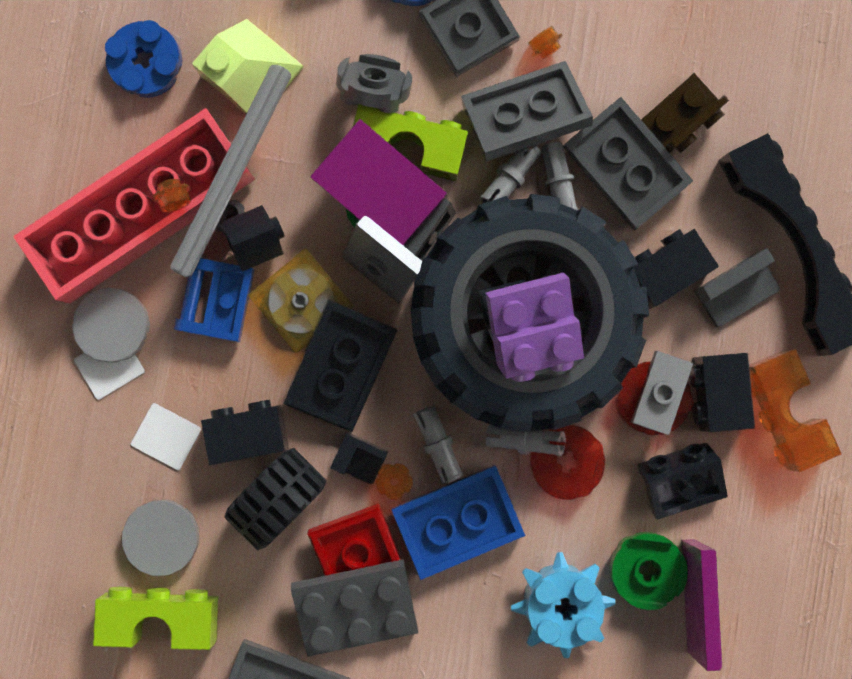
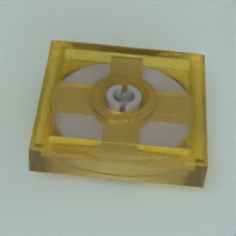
(296, 297)

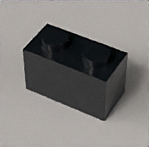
(674, 266)
(722, 393)
(245, 433)

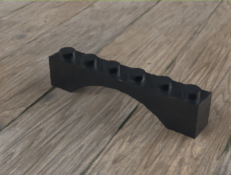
(761, 176)

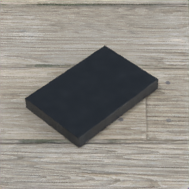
(339, 365)

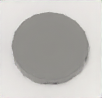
(110, 325)
(160, 537)

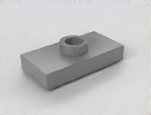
(661, 392)

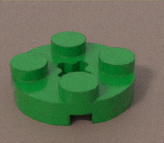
(661, 587)

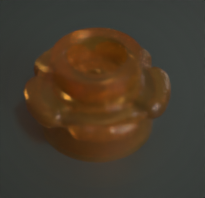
(545, 43)
(172, 195)
(398, 471)

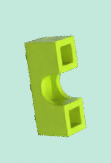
(440, 143)
(189, 617)

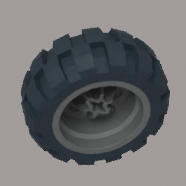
(510, 238)

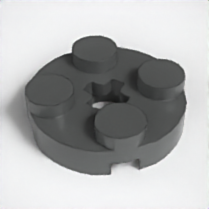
(373, 82)

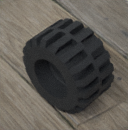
(275, 498)

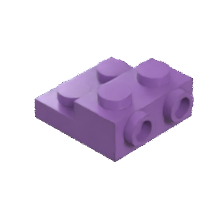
(534, 327)

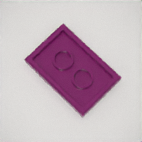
(378, 183)
(702, 605)

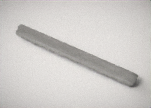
(230, 171)

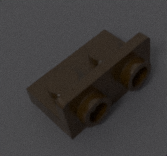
(684, 113)

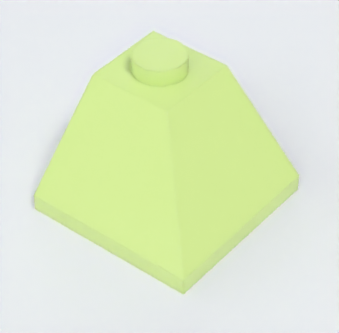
(239, 61)

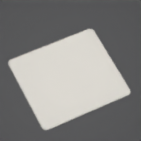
(107, 376)
(166, 436)

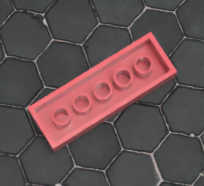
(117, 216)

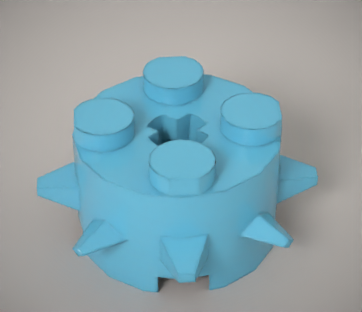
(575, 625)

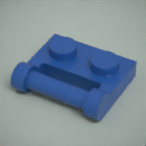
(225, 304)

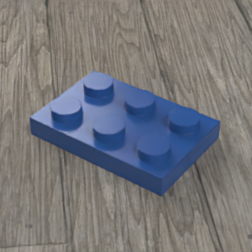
(458, 522)

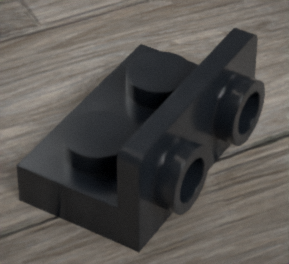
(683, 480)

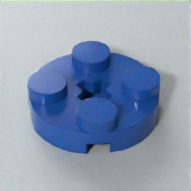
(124, 49)

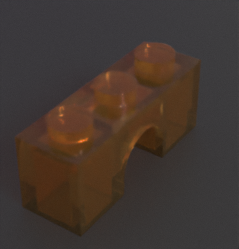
(797, 444)

